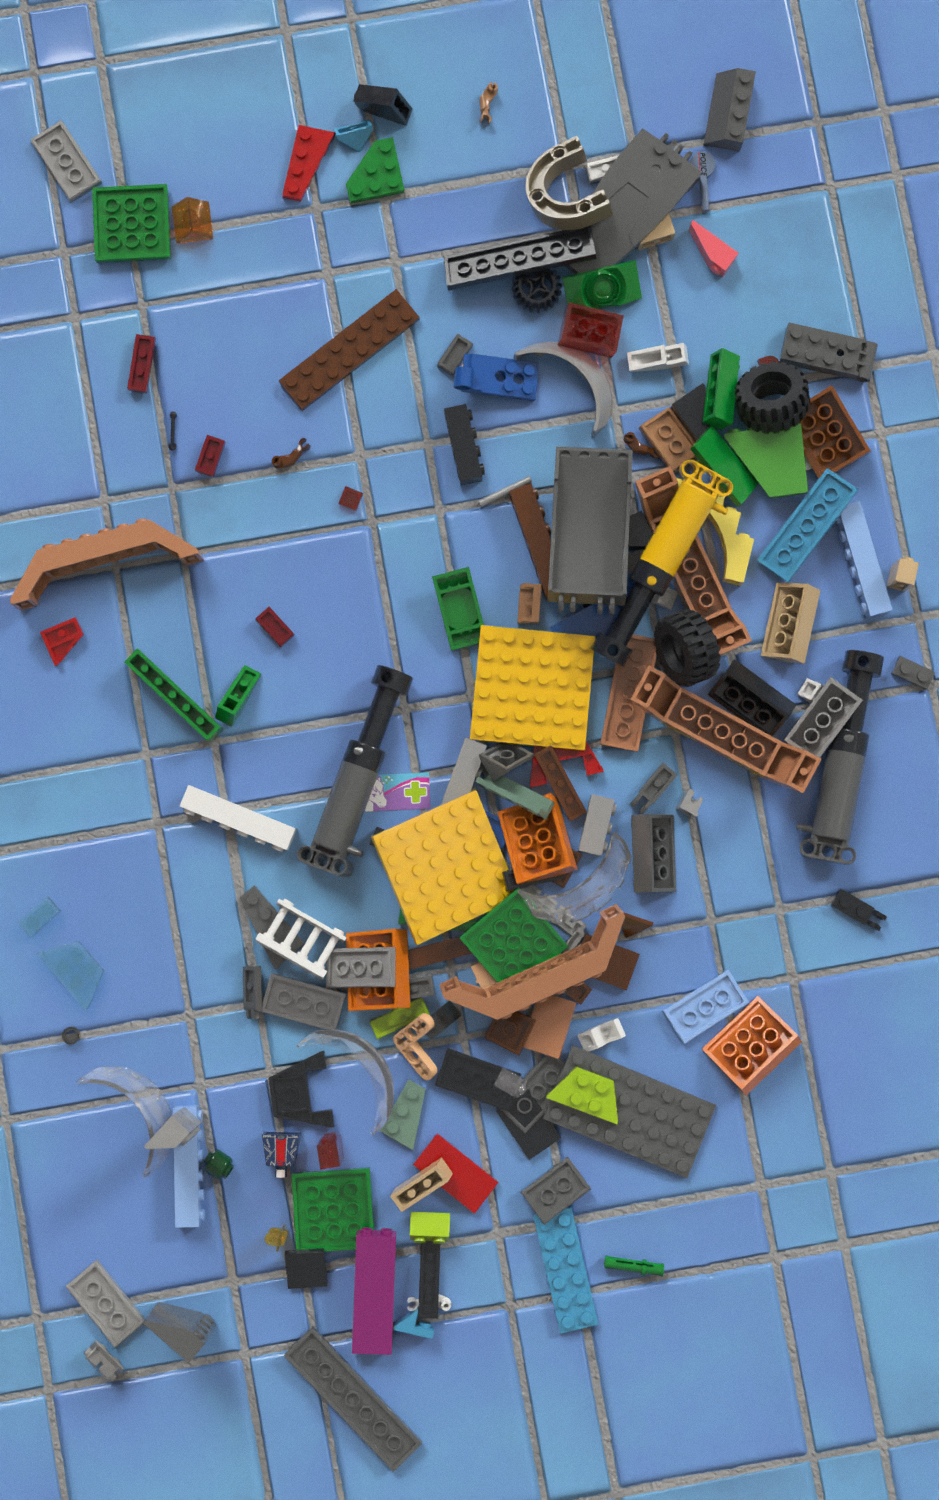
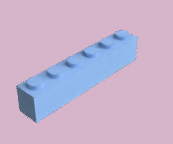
(863, 561)
(189, 1177)

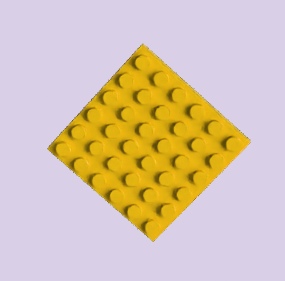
(532, 688)
(443, 866)

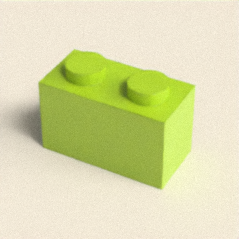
(429, 1227)

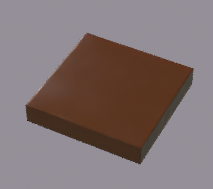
(511, 1032)

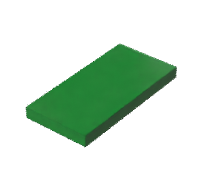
(720, 458)

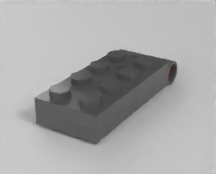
(818, 351)

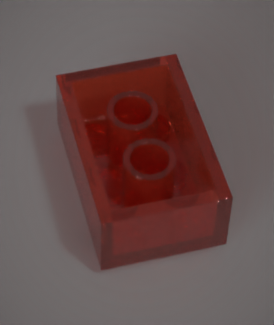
(590, 330)

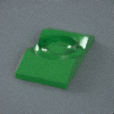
(604, 286)
(459, 607)

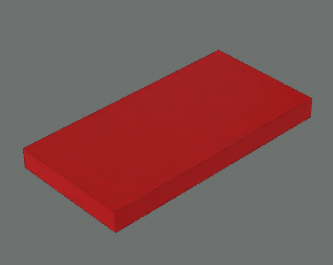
(468, 1182)

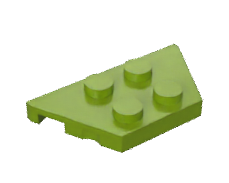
(587, 1093)

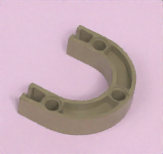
(563, 214)

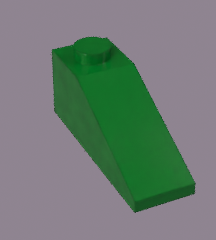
(237, 696)

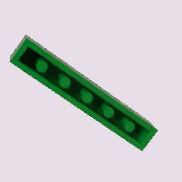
(173, 695)

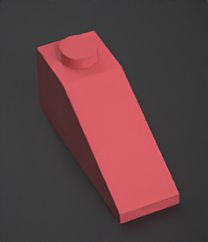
(714, 251)

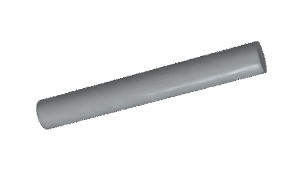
(503, 492)

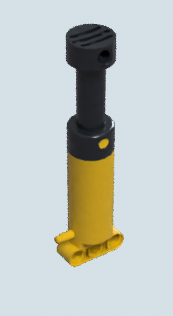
(664, 555)

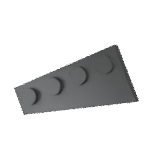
(262, 915)

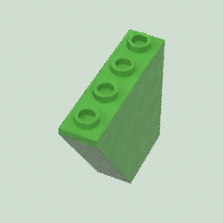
(773, 459)

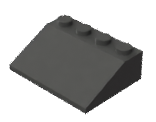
(180, 1328)

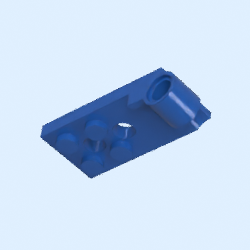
(479, 373)

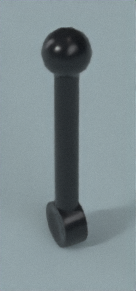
(172, 446)

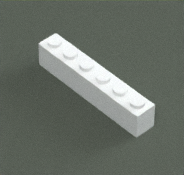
(237, 817)

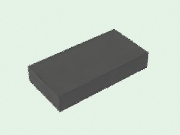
(454, 354)

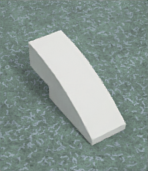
(658, 358)

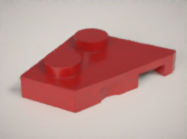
(62, 638)

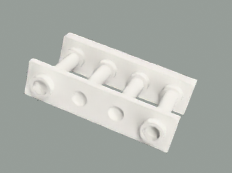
(301, 957)

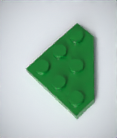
(376, 174)

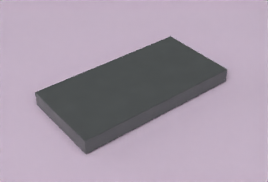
(540, 1081)

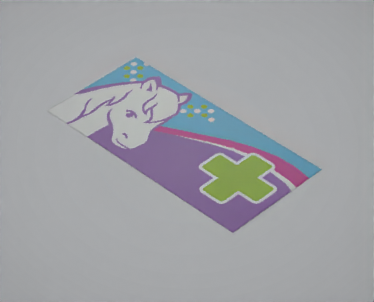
(400, 792)

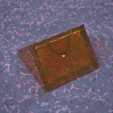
(192, 220)

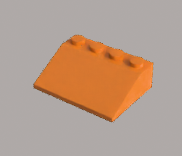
(537, 845)
(382, 997)
(752, 1045)

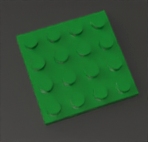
(131, 223)
(512, 939)
(331, 1208)

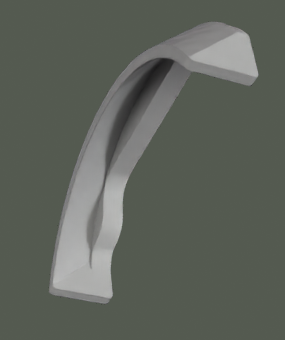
(587, 368)

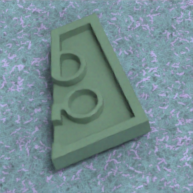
(406, 1115)

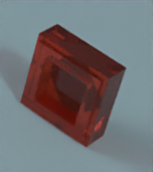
(350, 498)

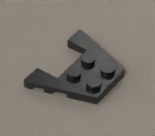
(292, 1096)

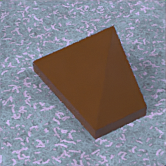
(633, 925)

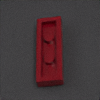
(141, 363)

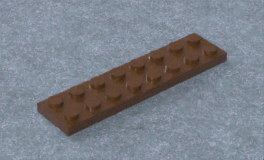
(349, 349)

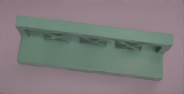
(517, 795)

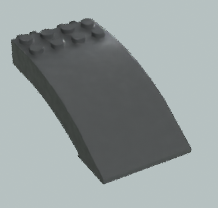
(590, 527)

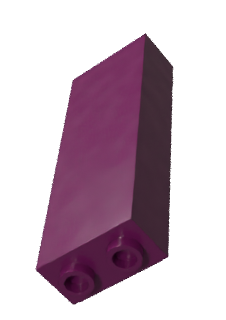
(374, 1291)

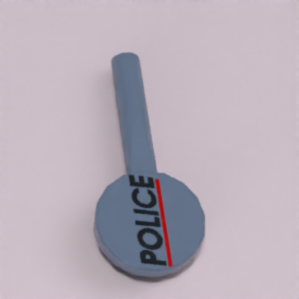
(706, 164)

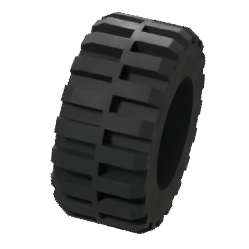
(772, 380)
(687, 647)

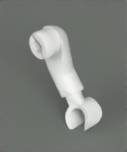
(444, 1303)

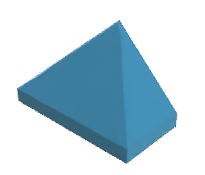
(355, 134)

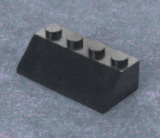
(752, 699)

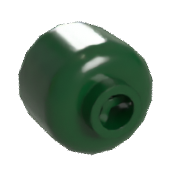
(218, 1164)

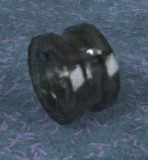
(69, 1029)

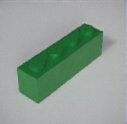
(721, 389)

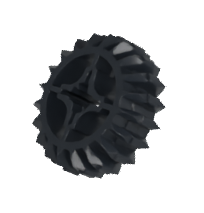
(528, 301)

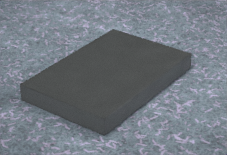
(556, 1190)

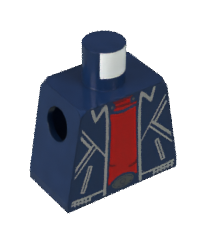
(281, 1150)

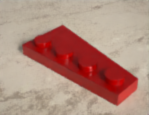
(305, 160)

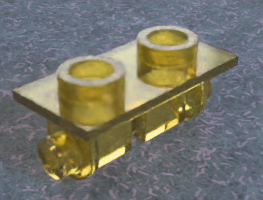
(276, 1237)

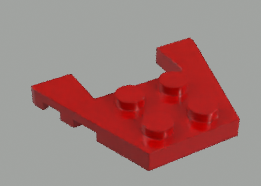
(590, 763)

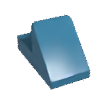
(409, 1325)

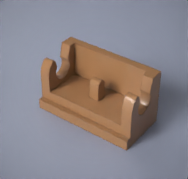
(529, 603)

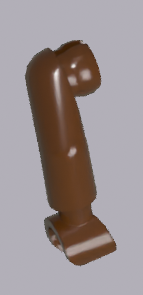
(634, 444)
(290, 459)

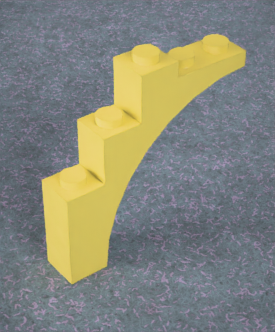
(735, 547)

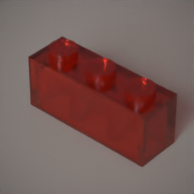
(330, 1151)

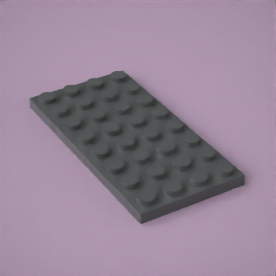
(653, 1117)

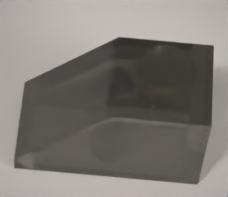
(443, 1018)

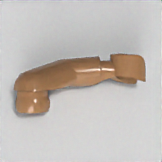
(485, 99)

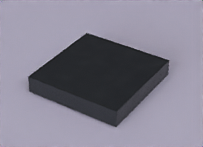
(306, 1268)

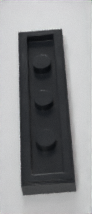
(429, 1280)

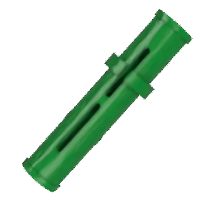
(634, 1265)

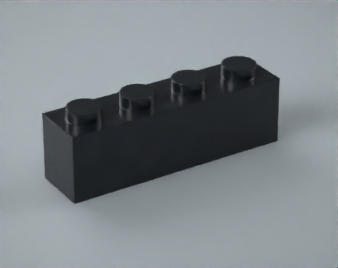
(463, 444)

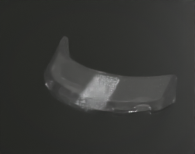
(587, 896)
(369, 1059)
(144, 1095)

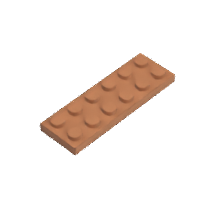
(623, 717)

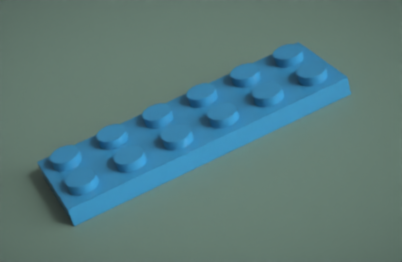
(808, 525)
(566, 1272)

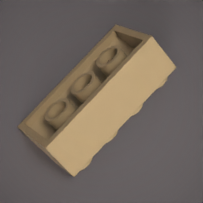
(790, 622)

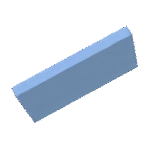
(705, 1006)

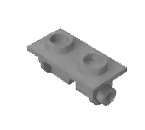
(98, 1354)

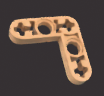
(427, 1069)

